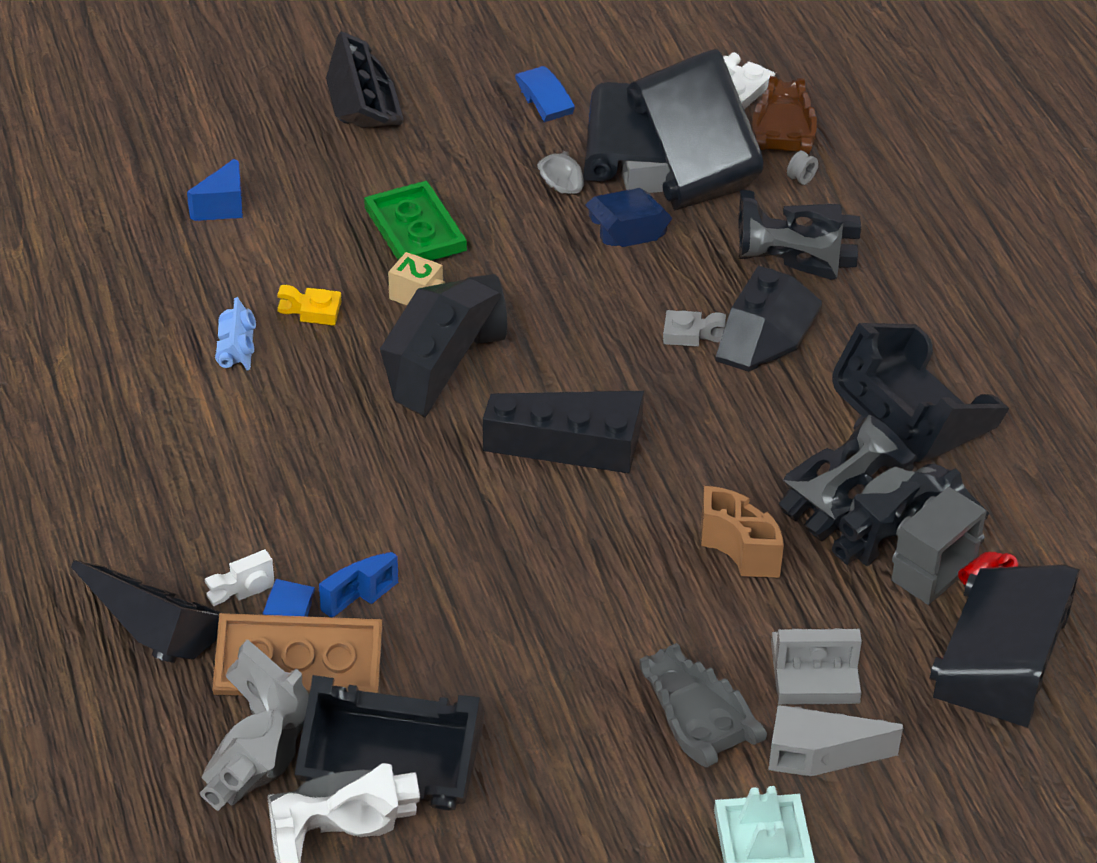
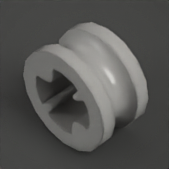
(802, 167)

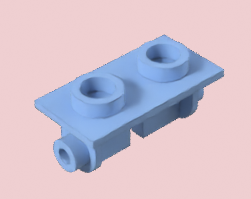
(235, 336)

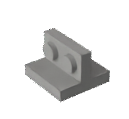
(817, 666)

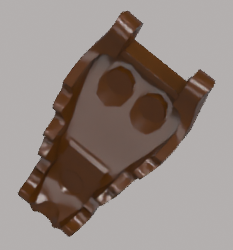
(785, 117)

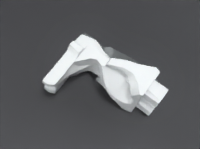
(345, 802)

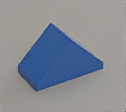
(217, 195)

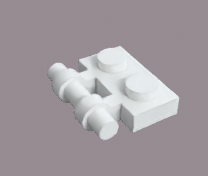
(749, 80)

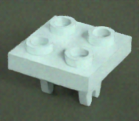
(763, 828)

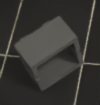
(937, 544)

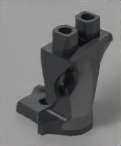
(786, 239)
(827, 494)
(886, 504)

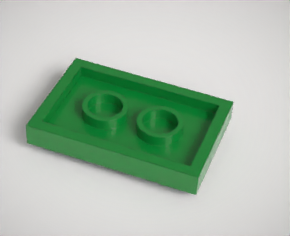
(415, 222)

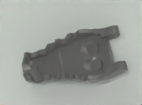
(698, 707)

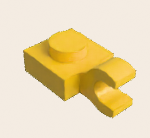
(314, 306)

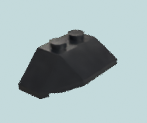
(361, 86)
(767, 320)
(434, 339)

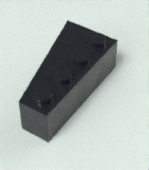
(566, 427)

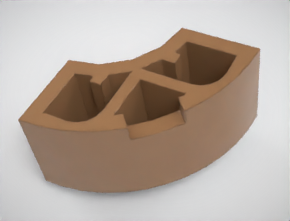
(741, 532)

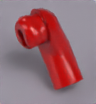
(987, 560)

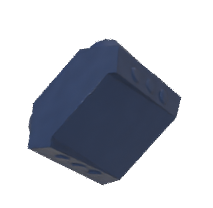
(628, 217)

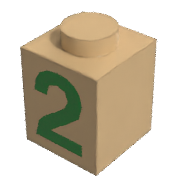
(410, 274)

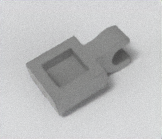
(689, 327)

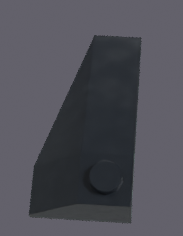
(153, 614)

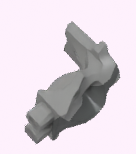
(263, 743)

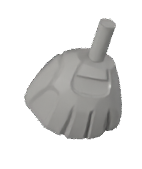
(562, 173)

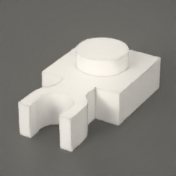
(246, 578)

